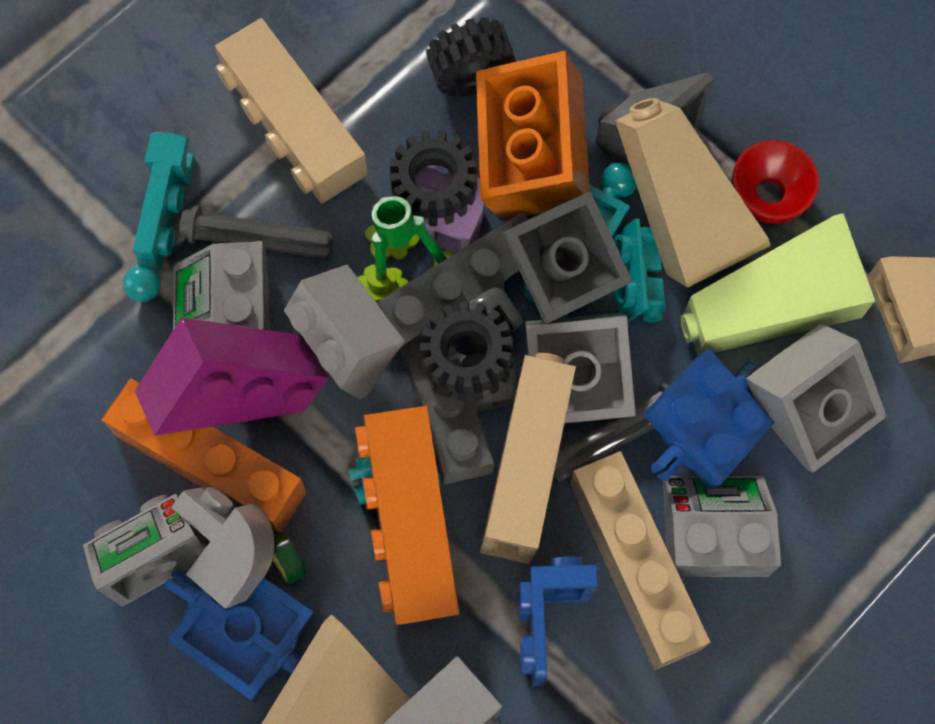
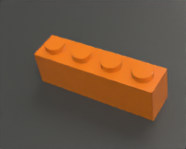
(210, 460)
(409, 515)

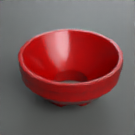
(781, 165)

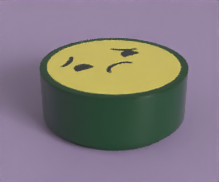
(287, 559)

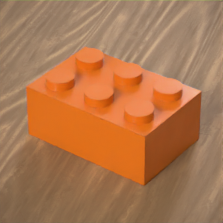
(531, 135)

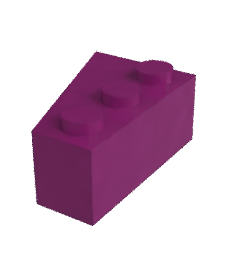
(227, 376)

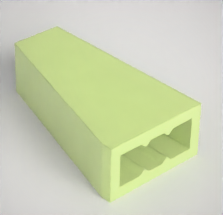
(782, 292)

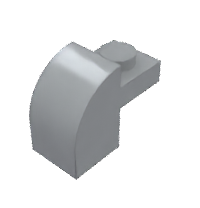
(238, 546)

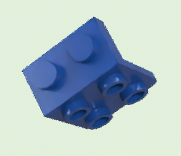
(560, 583)

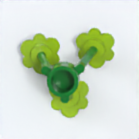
(392, 234)

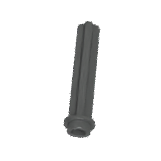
(275, 237)
(604, 440)

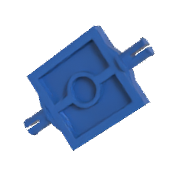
(707, 420)
(244, 641)

